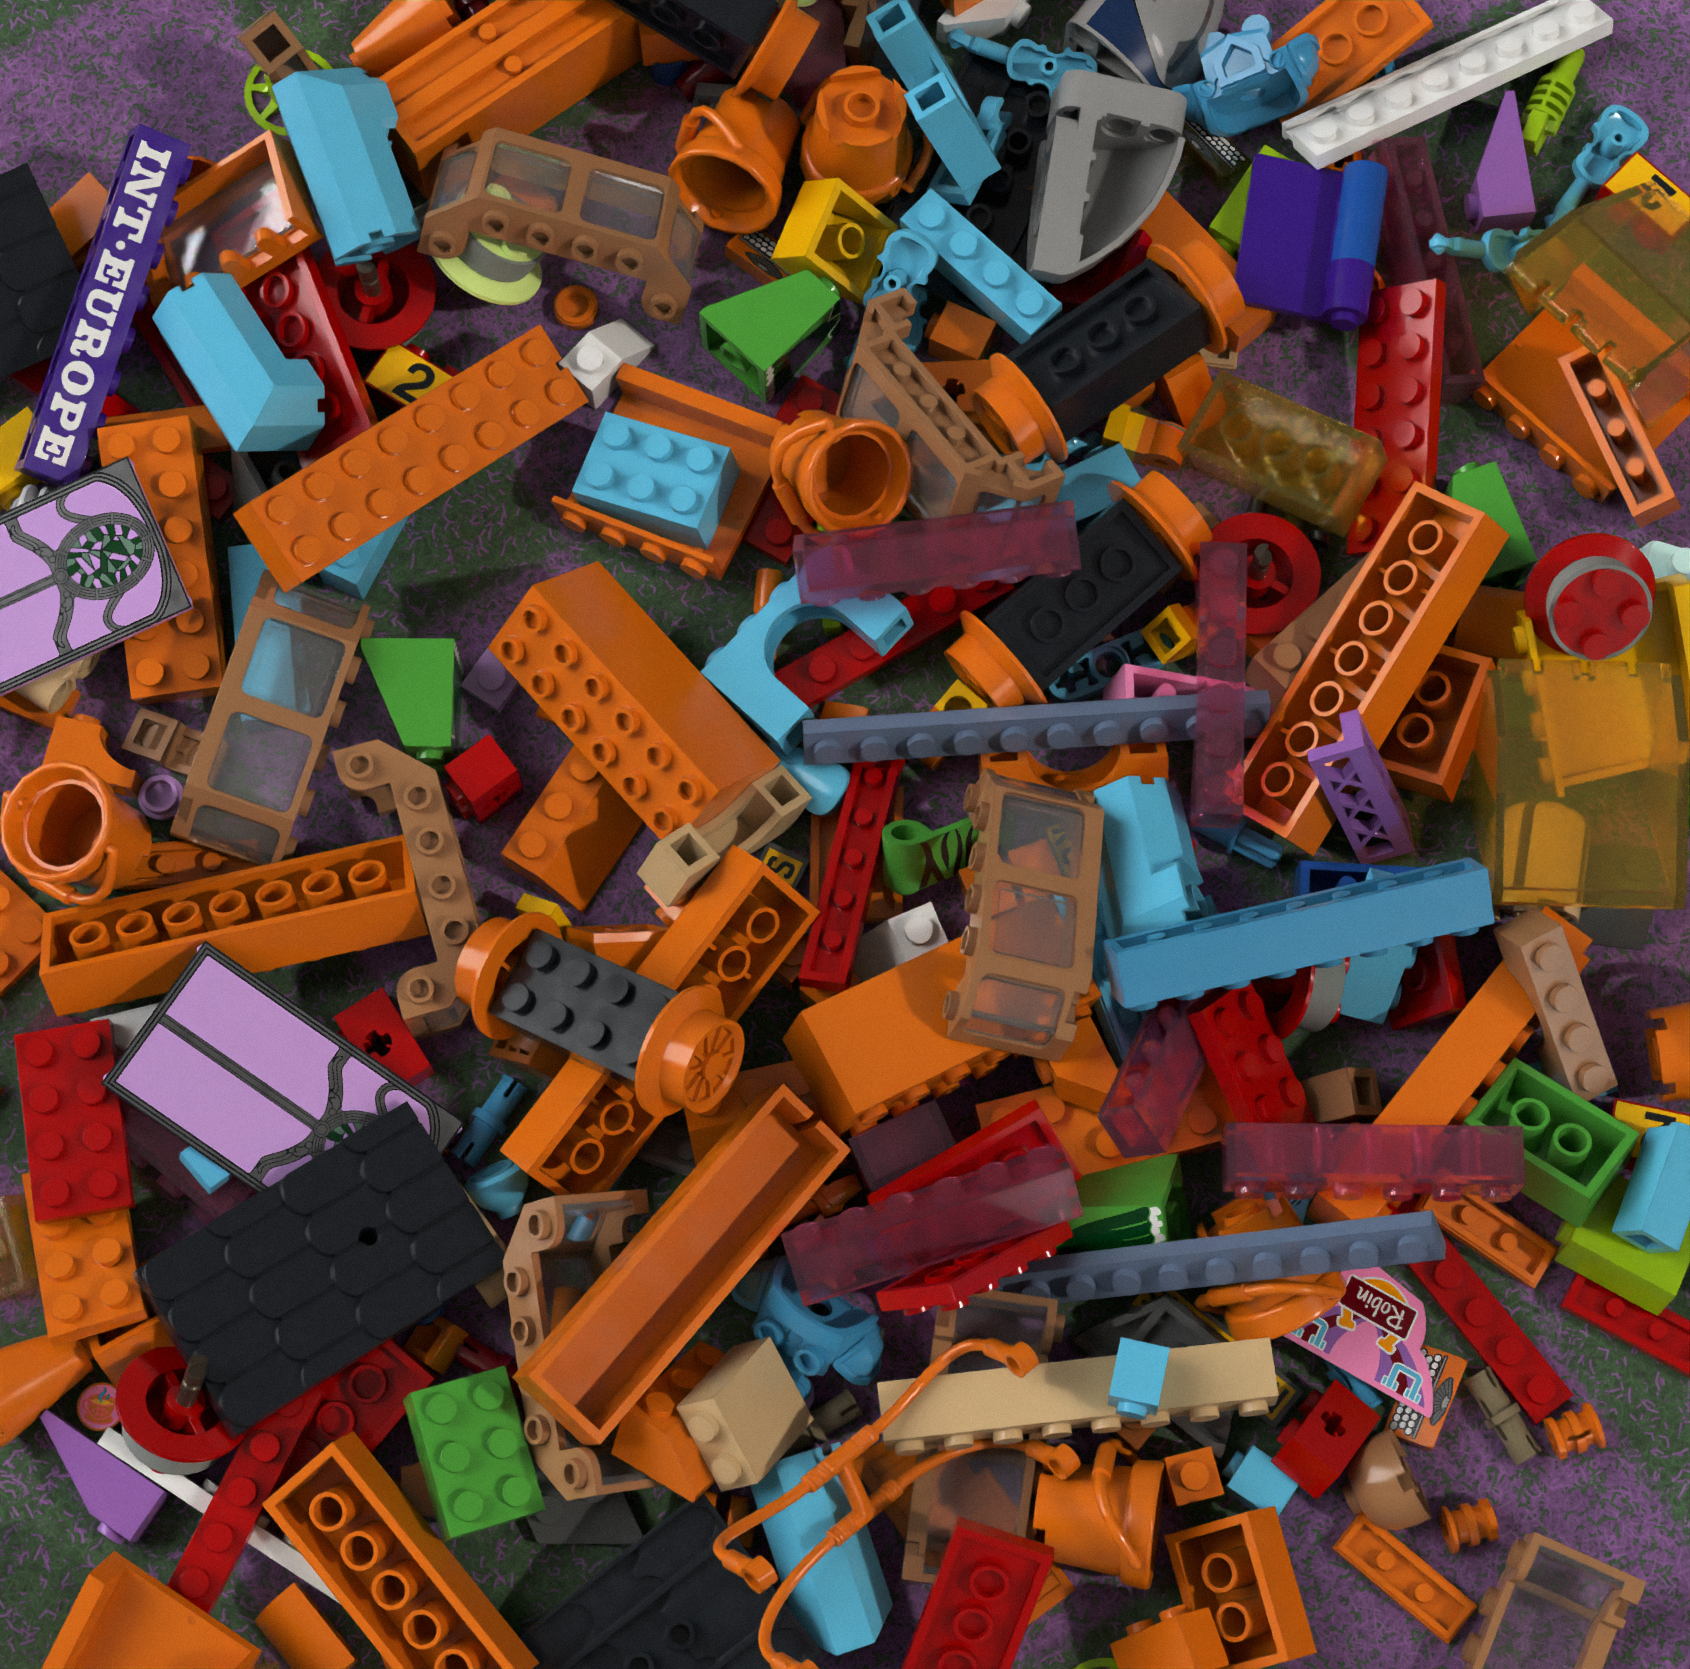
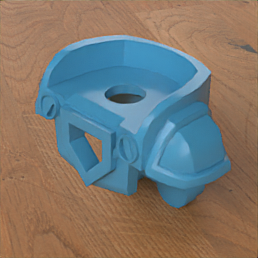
(1248, 80)
(806, 1340)

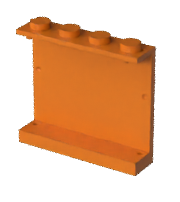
(1539, 405)
(705, 417)
(139, 1623)

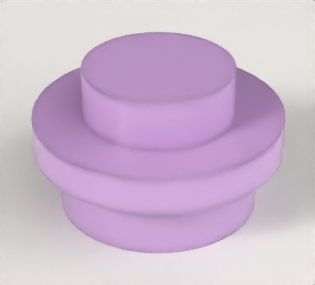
(160, 797)

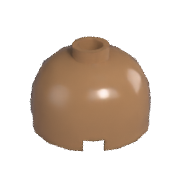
(1385, 1485)

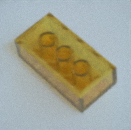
(1282, 453)

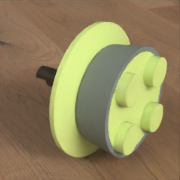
(494, 270)

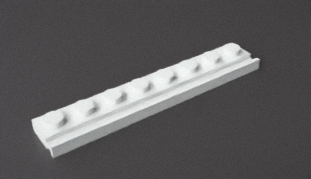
(1445, 79)

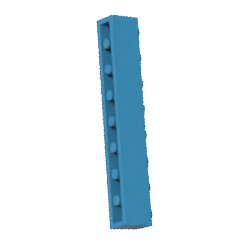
(1298, 933)

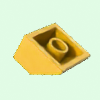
(834, 237)

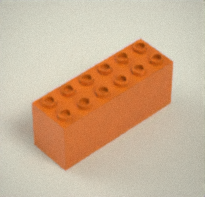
(505, 70)
(630, 700)
(888, 1045)

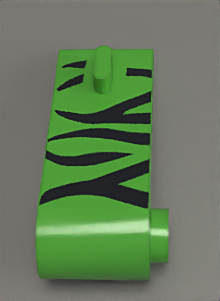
(921, 857)

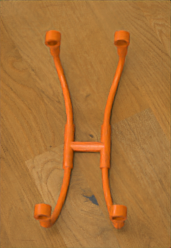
(759, 1572)

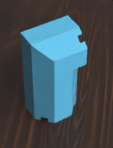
(342, 147)
(238, 368)
(1147, 859)
(845, 1592)

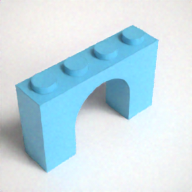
(933, 93)
(746, 664)
(1658, 1192)

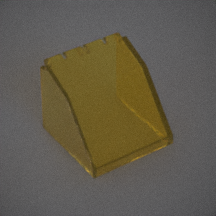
(1628, 279)
(1582, 784)

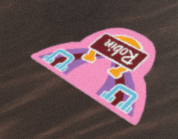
(1375, 1337)

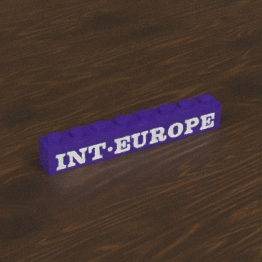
(104, 307)

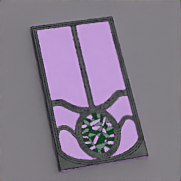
(81, 574)
(256, 1075)

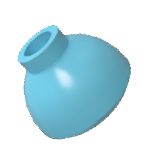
(499, 1188)

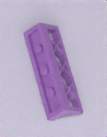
(1376, 795)

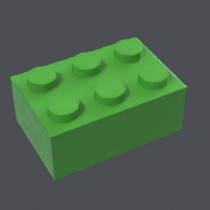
(1568, 1143)
(473, 1454)

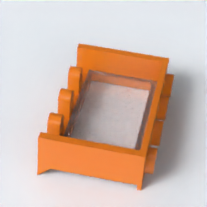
(237, 218)

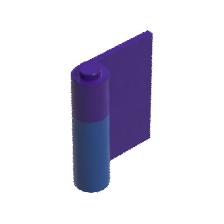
(1311, 239)

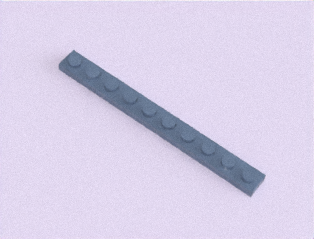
(1013, 728)
(1233, 1258)

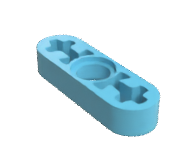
(1113, 648)

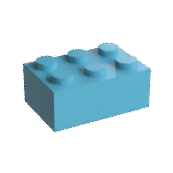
(657, 480)

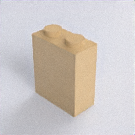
(745, 1414)

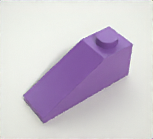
(1502, 184)
(108, 1486)

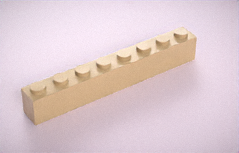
(1075, 1395)

